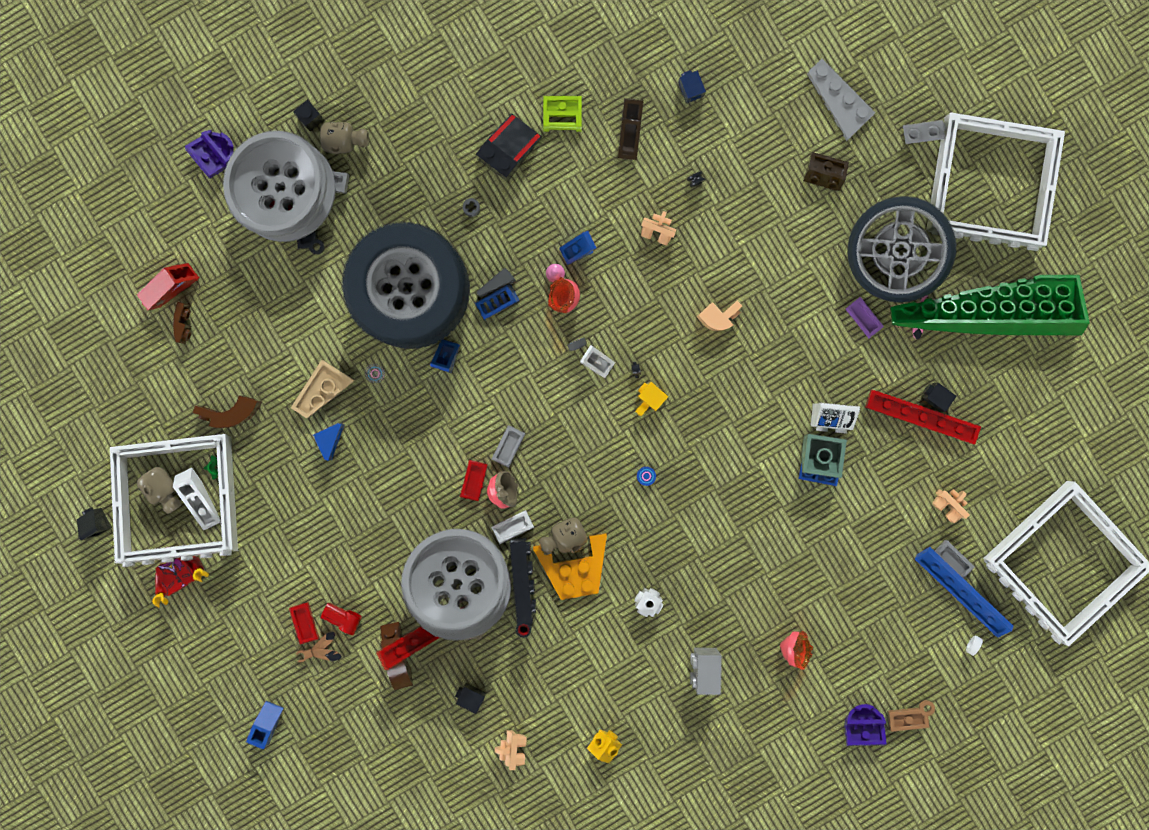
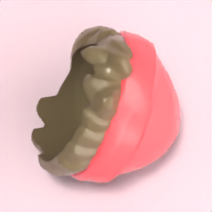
(503, 490)

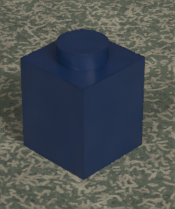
(691, 86)

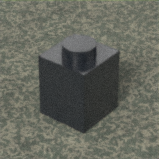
(308, 115)
(938, 396)
(470, 698)

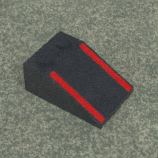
(508, 147)

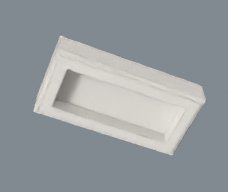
(512, 527)

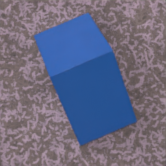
(445, 356)
(328, 440)

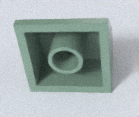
(823, 455)

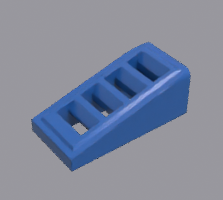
(511, 293)

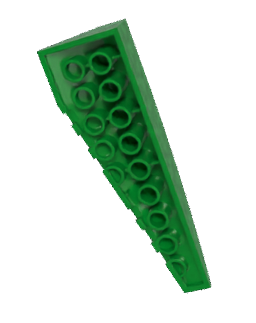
(1019, 308)

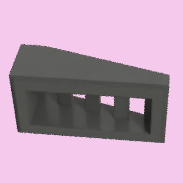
(497, 282)

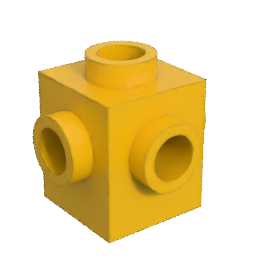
(605, 746)

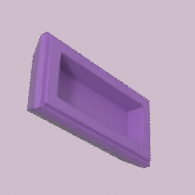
(864, 317)

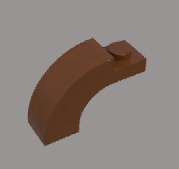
(239, 414)
(400, 674)

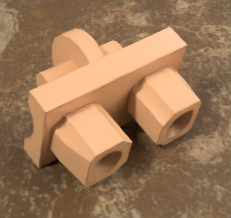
(650, 226)
(957, 511)
(508, 750)

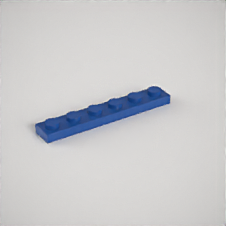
(964, 592)

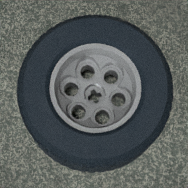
(371, 268)

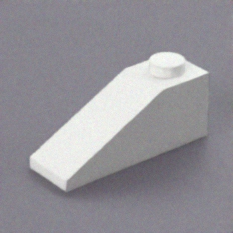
(196, 498)

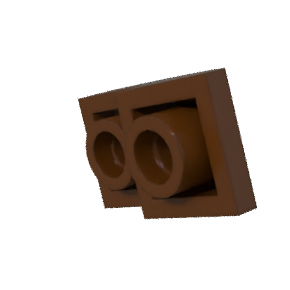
(182, 331)

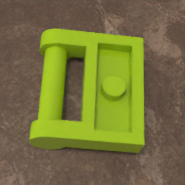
(562, 107)

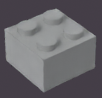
(706, 672)

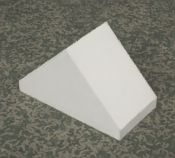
(597, 361)

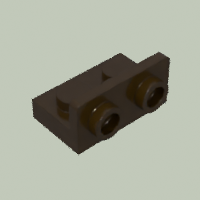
(826, 171)

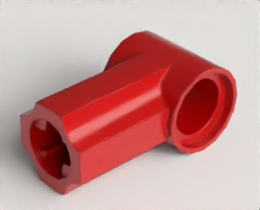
(345, 620)

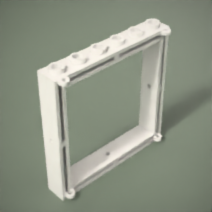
(1047, 189)
(120, 501)
(1104, 601)

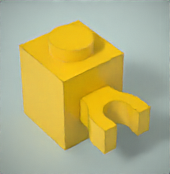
(651, 397)

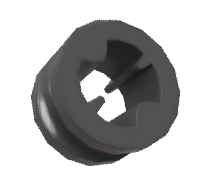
(467, 203)

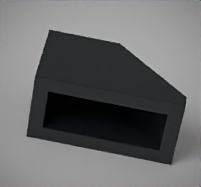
(92, 524)

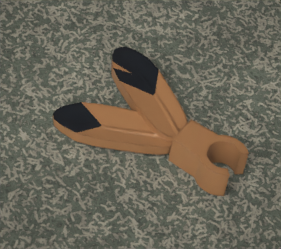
(319, 649)

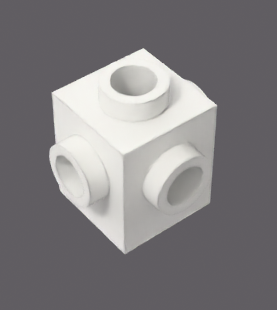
(648, 595)

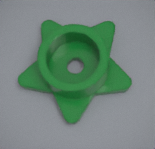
(211, 467)

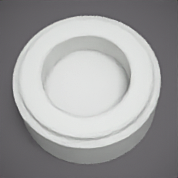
(974, 645)

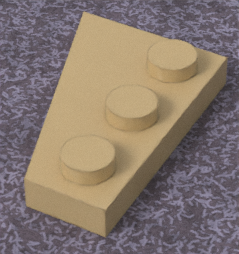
(320, 389)

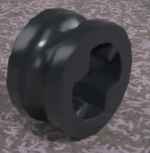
(696, 179)

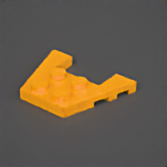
(575, 576)

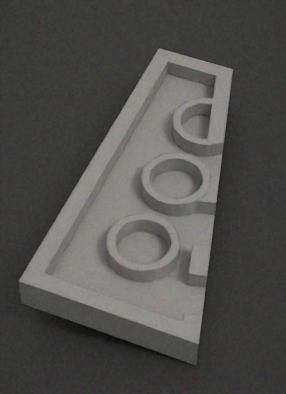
(839, 98)

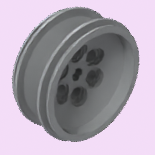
(254, 166)
(431, 563)

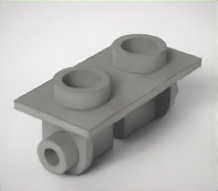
(924, 131)

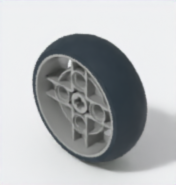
(917, 236)

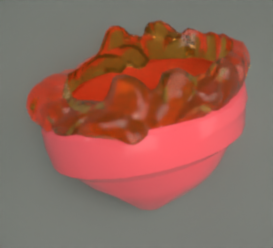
(563, 295)
(797, 649)

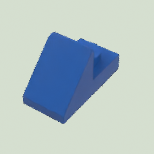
(578, 248)

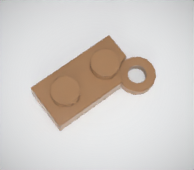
(910, 718)

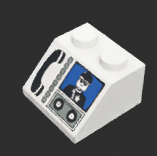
(834, 416)

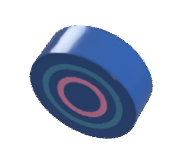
(646, 476)

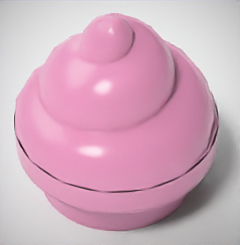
(554, 272)

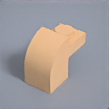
(716, 320)

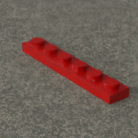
(923, 417)

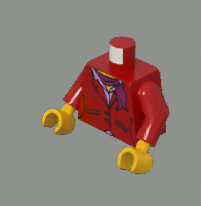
(174, 576)

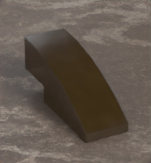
(630, 128)

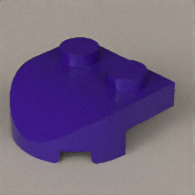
(211, 152)
(865, 727)

